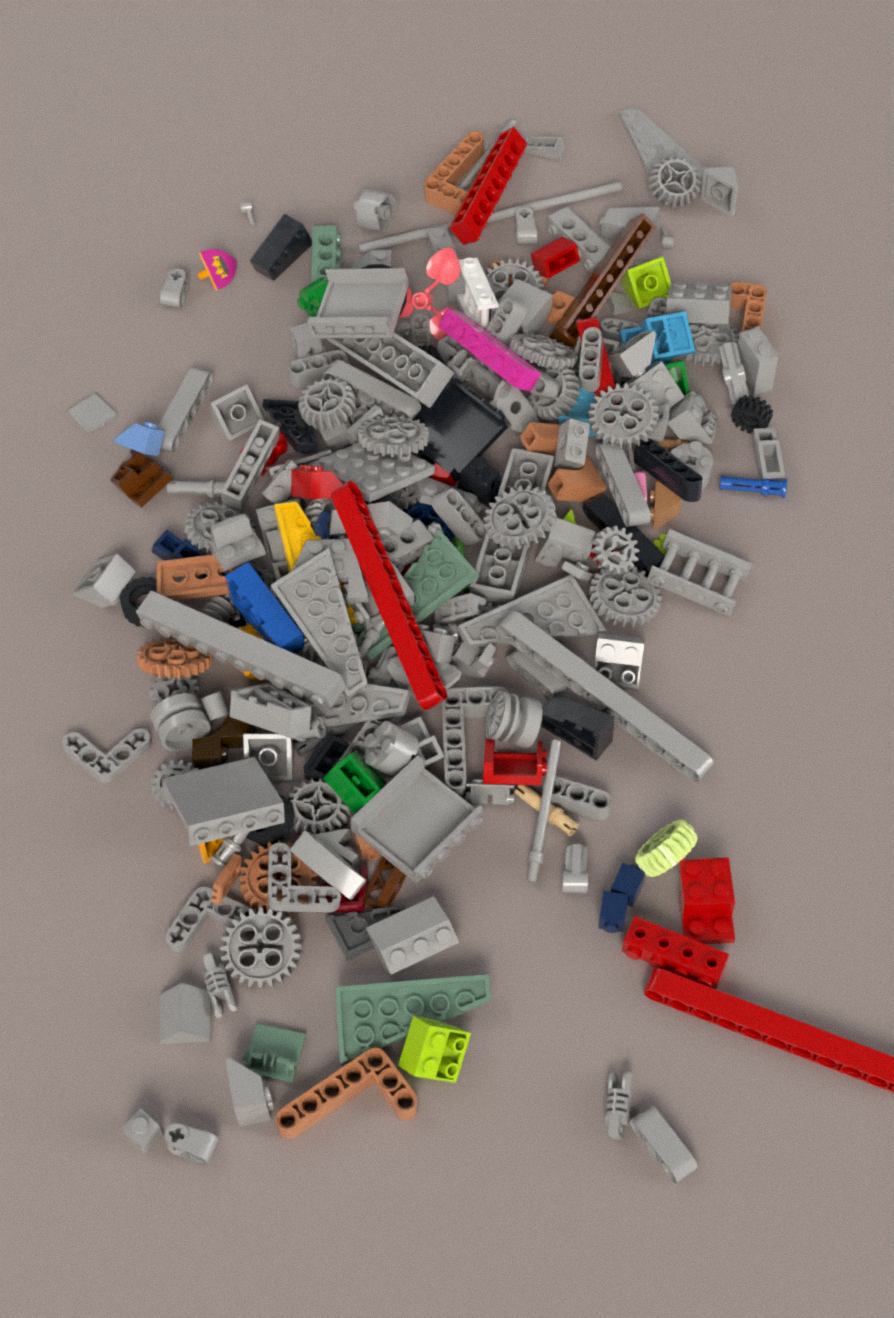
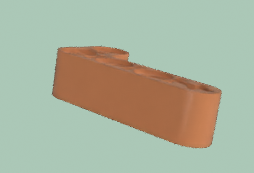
(750, 299)

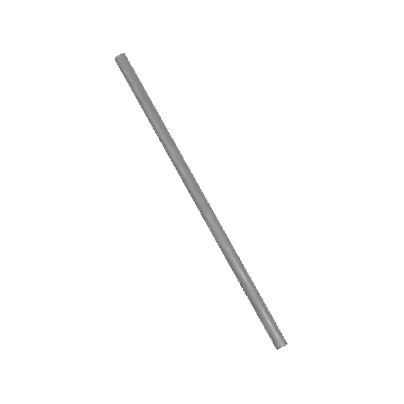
(496, 216)

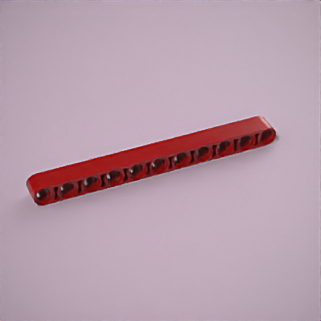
(389, 596)
(771, 1028)

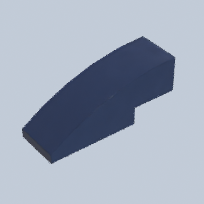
(171, 547)

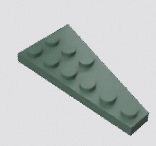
(434, 580)
(383, 1012)

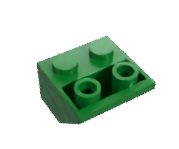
(354, 781)

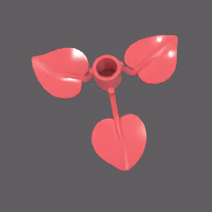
(444, 268)

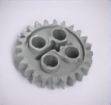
(517, 271)
(708, 339)
(543, 350)
(623, 416)
(393, 435)
(200, 521)
(506, 526)
(625, 597)
(262, 925)

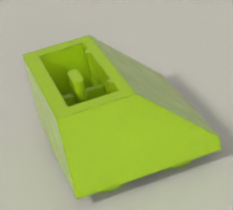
(434, 1049)

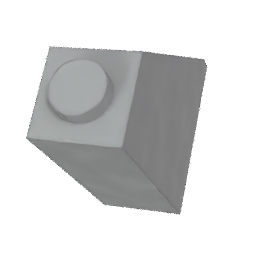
(617, 219)

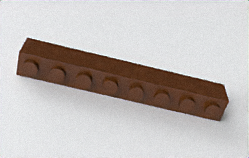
(604, 278)

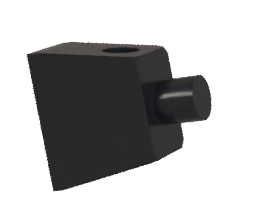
(480, 480)

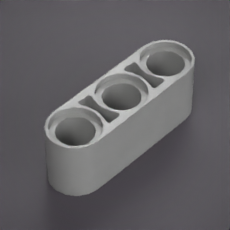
(588, 351)
(459, 516)
(535, 675)
(586, 805)
(663, 1144)

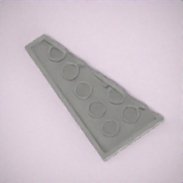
(368, 704)

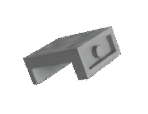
(368, 612)

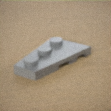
(428, 487)

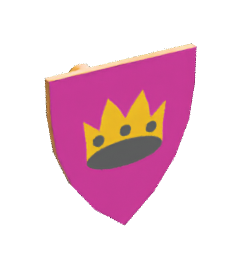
(218, 266)

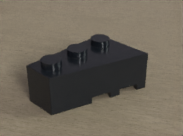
(281, 247)
(578, 725)

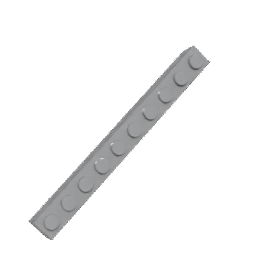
(241, 650)

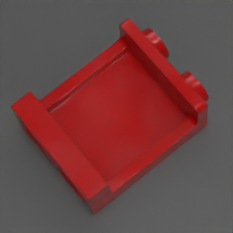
(514, 767)

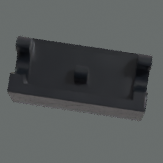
(325, 757)

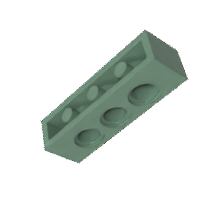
(325, 251)

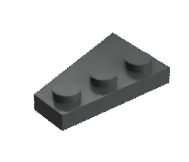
(351, 929)

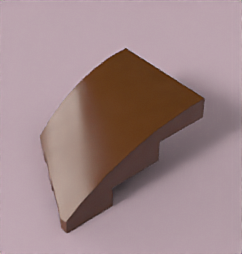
(140, 478)

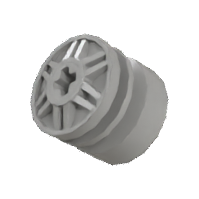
(513, 719)

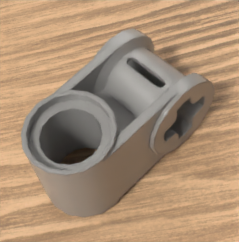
(525, 227)
(174, 289)
(214, 706)
(194, 1145)

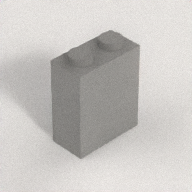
(758, 360)

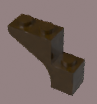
(213, 749)

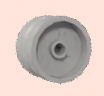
(179, 721)

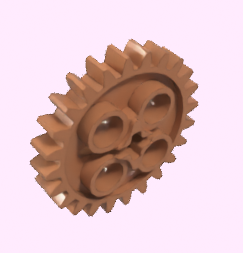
(172, 659)
(253, 871)

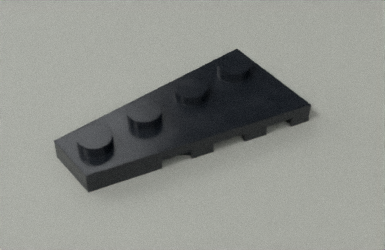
(292, 426)

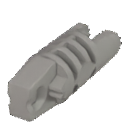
(217, 984)
(618, 1104)

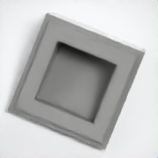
(619, 303)

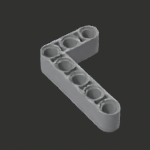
(504, 326)
(310, 368)
(455, 732)

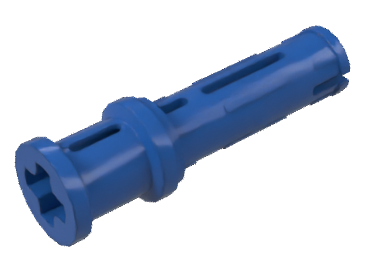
(779, 490)

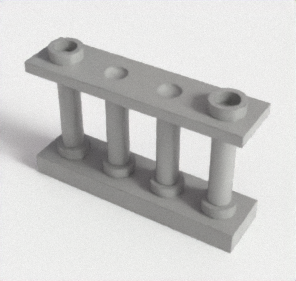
(705, 555)

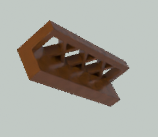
(389, 888)

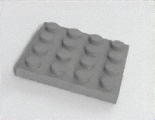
(372, 472)

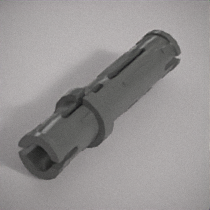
(312, 743)

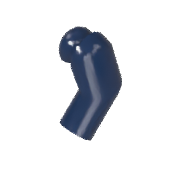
(321, 528)

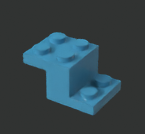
(671, 339)

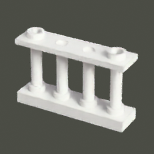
(478, 293)

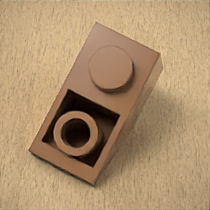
(666, 505)

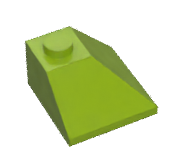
(646, 282)

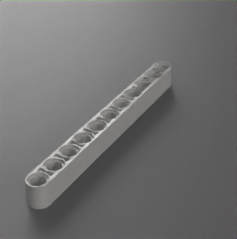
(605, 696)

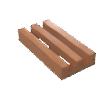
(226, 879)

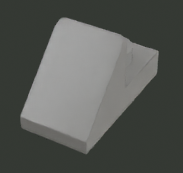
(337, 841)

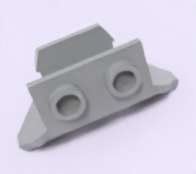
(503, 399)
(448, 673)

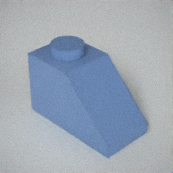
(142, 438)

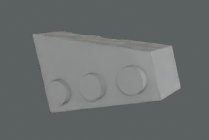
(271, 710)

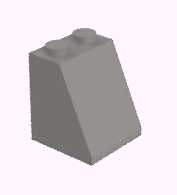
(537, 303)

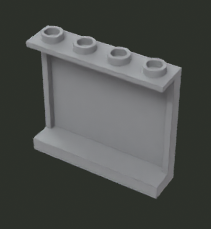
(360, 303)
(224, 800)
(415, 821)

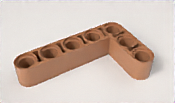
(440, 185)
(348, 1090)

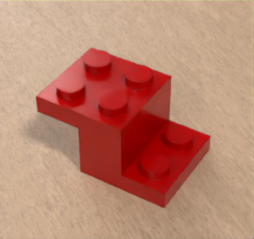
(707, 900)

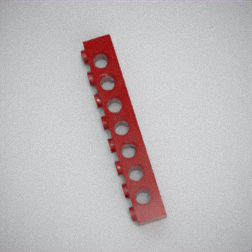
(488, 186)

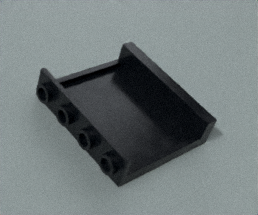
(459, 427)

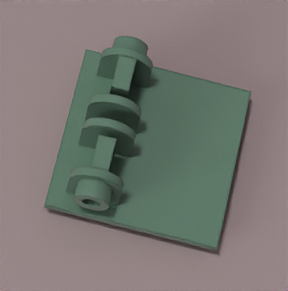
(274, 1052)

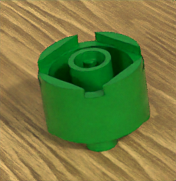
(312, 296)

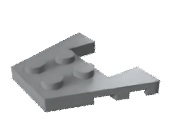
(345, 565)

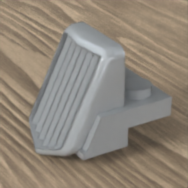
(234, 542)

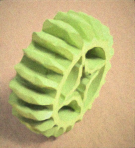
(666, 848)

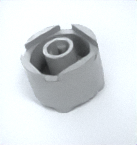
(375, 210)
(697, 458)
(390, 748)

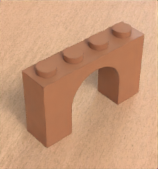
(565, 484)

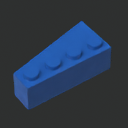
(263, 610)

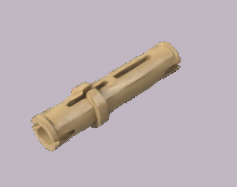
(556, 815)

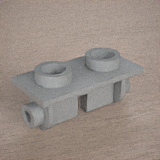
(480, 792)

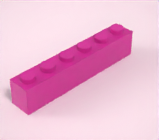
(489, 350)

